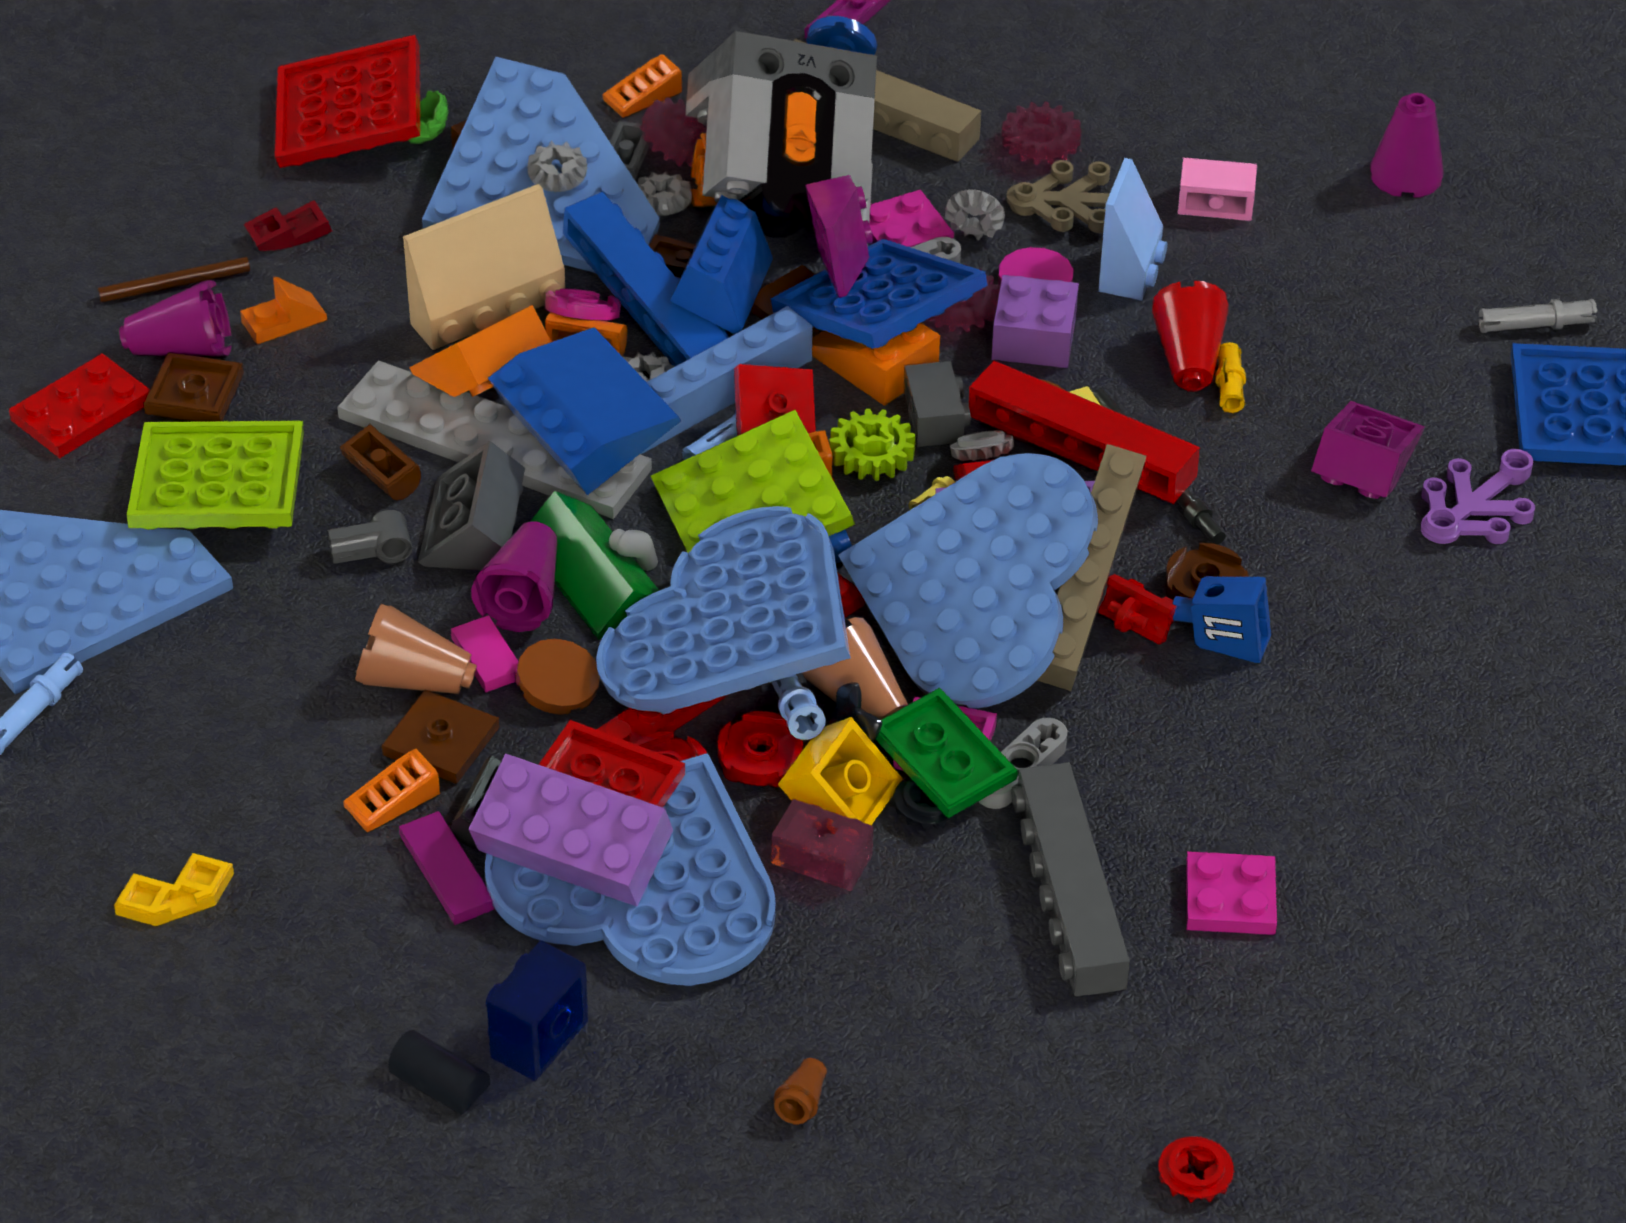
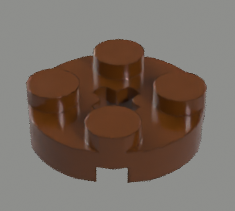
(1187, 568)

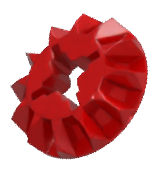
(1205, 1156)

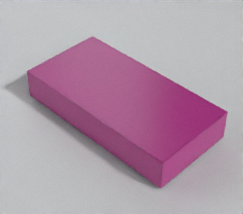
(489, 652)

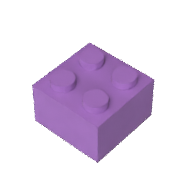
(1034, 321)

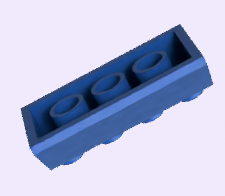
(725, 267)

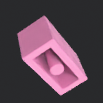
(1217, 189)

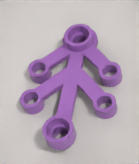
(1446, 524)

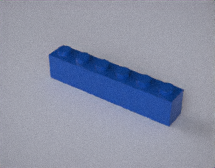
(637, 277)

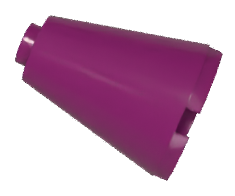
(1410, 150)
(182, 324)
(519, 579)

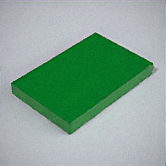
(945, 753)

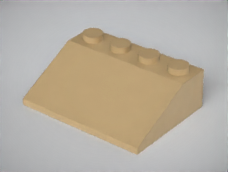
(481, 267)

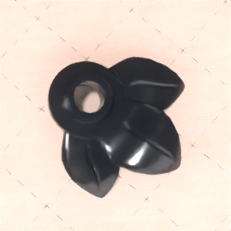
(849, 705)

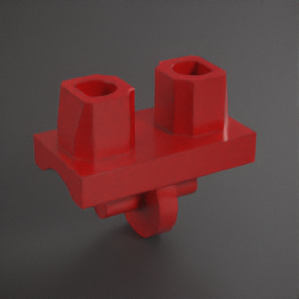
(1137, 609)

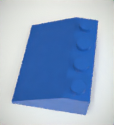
(584, 405)

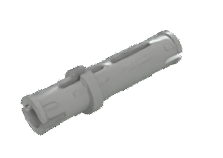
(1541, 315)

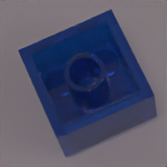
(537, 1010)

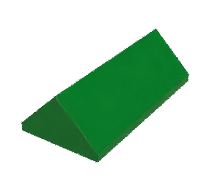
(587, 570)

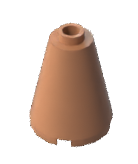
(412, 656)
(866, 667)

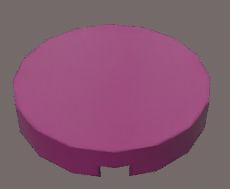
(1037, 264)
(582, 304)

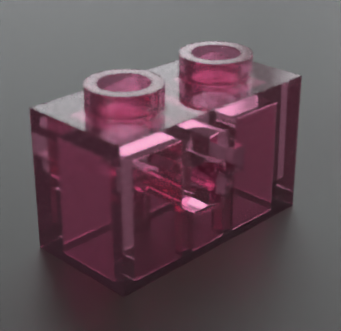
(822, 844)

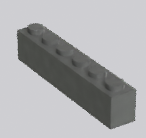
(1071, 880)

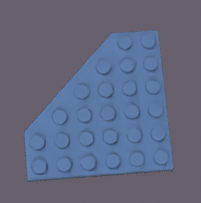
(512, 116)
(91, 587)

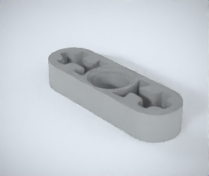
(1027, 747)

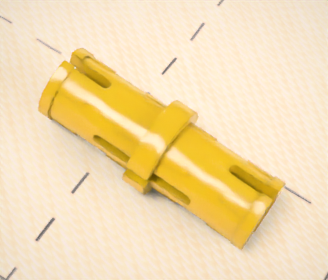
(1230, 378)

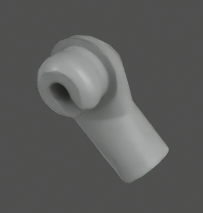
(634, 544)

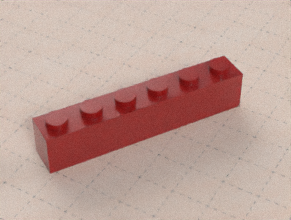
(1080, 428)

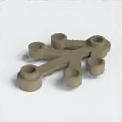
(1036, 198)

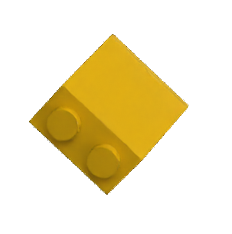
(842, 773)

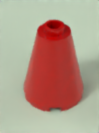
(1191, 330)

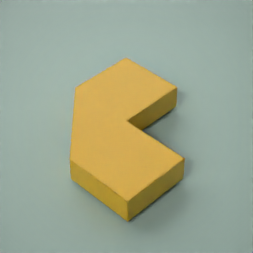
(160, 902)

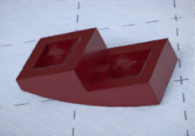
(298, 227)

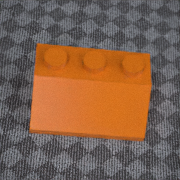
(477, 357)

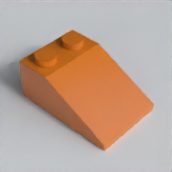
(880, 369)

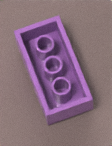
(571, 829)

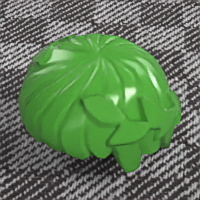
(432, 117)

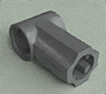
(382, 538)

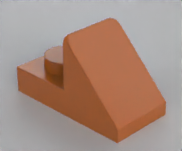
(287, 313)

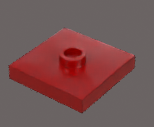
(770, 392)

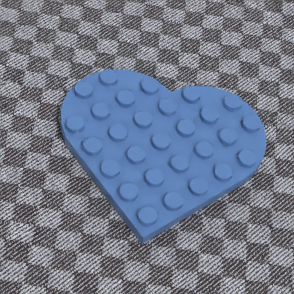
(975, 574)
(740, 612)
(699, 915)

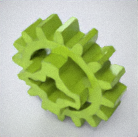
(872, 444)

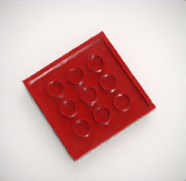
(348, 101)

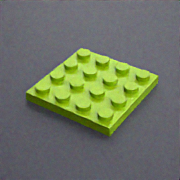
(752, 471)
(216, 474)

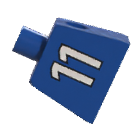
(1228, 616)

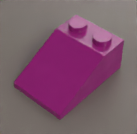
(840, 229)
(1366, 449)

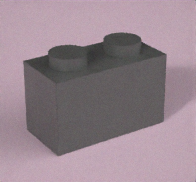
(935, 403)

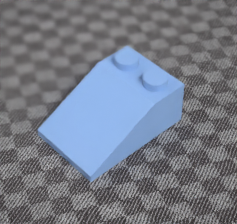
(1130, 238)

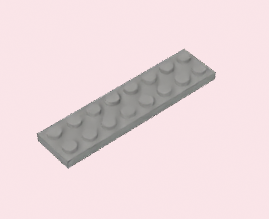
(459, 425)

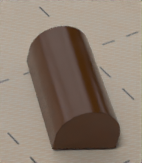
(382, 462)

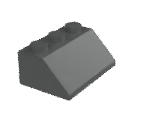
(472, 510)

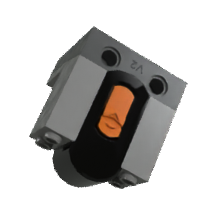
(781, 121)

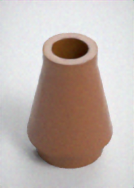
(800, 1094)

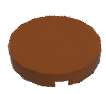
(557, 676)

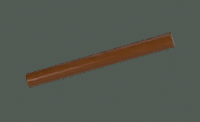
(173, 279)

